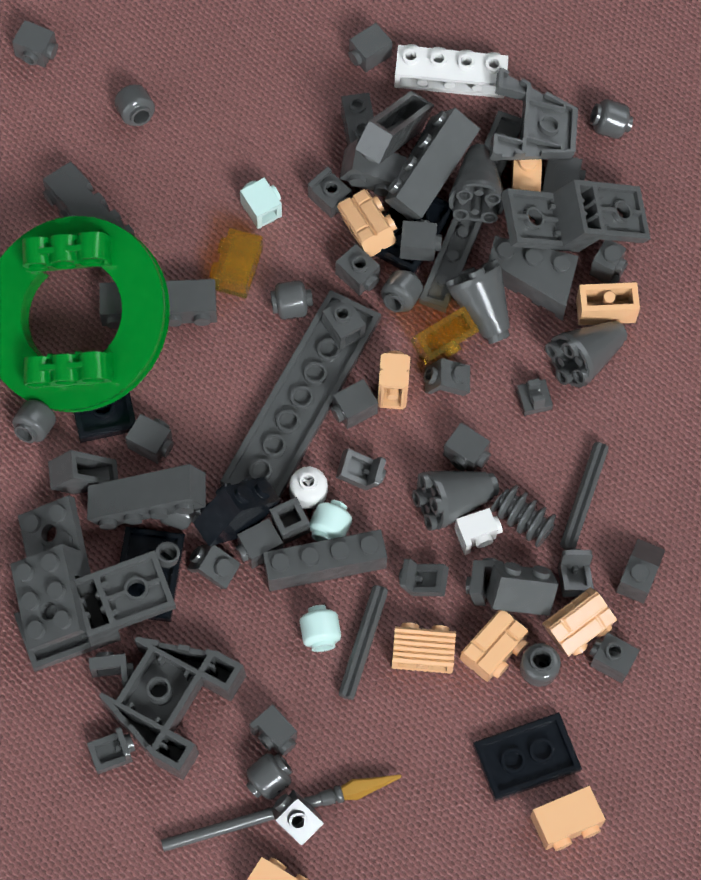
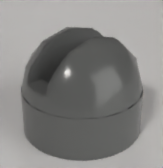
(170, 552)

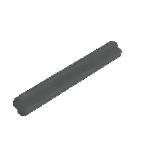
(584, 496)
(363, 642)

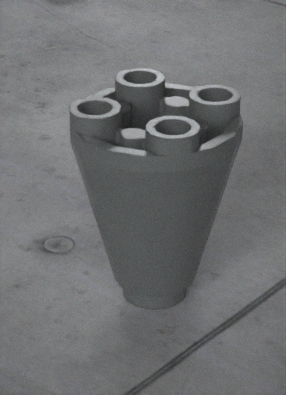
(477, 188)
(484, 299)
(585, 351)
(452, 495)

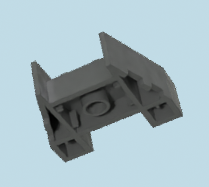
(162, 694)

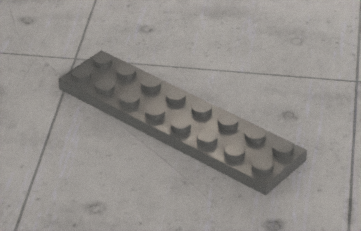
(298, 403)

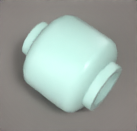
(330, 521)
(320, 628)

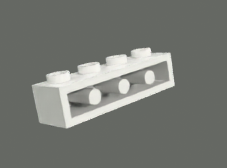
(448, 70)

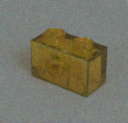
(445, 336)

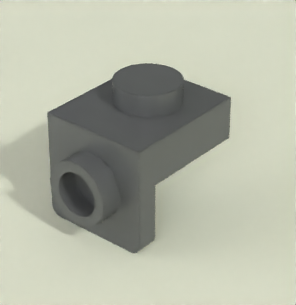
(448, 377)
(361, 470)
(213, 565)
(575, 572)
(423, 578)
(478, 582)
(109, 664)
(111, 751)

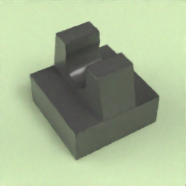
(534, 397)

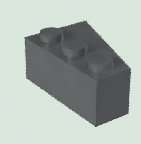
(536, 273)

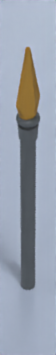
(351, 790)

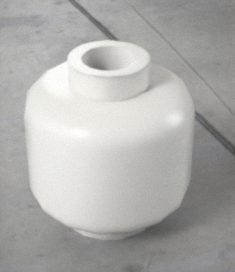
(308, 486)

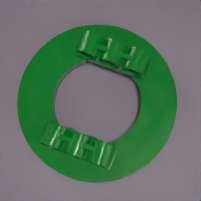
(85, 378)

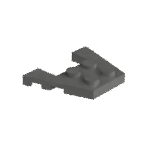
(546, 124)

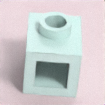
(261, 202)

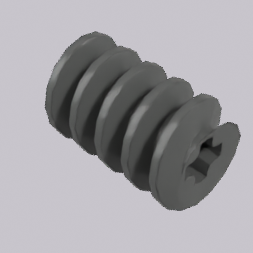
(524, 515)

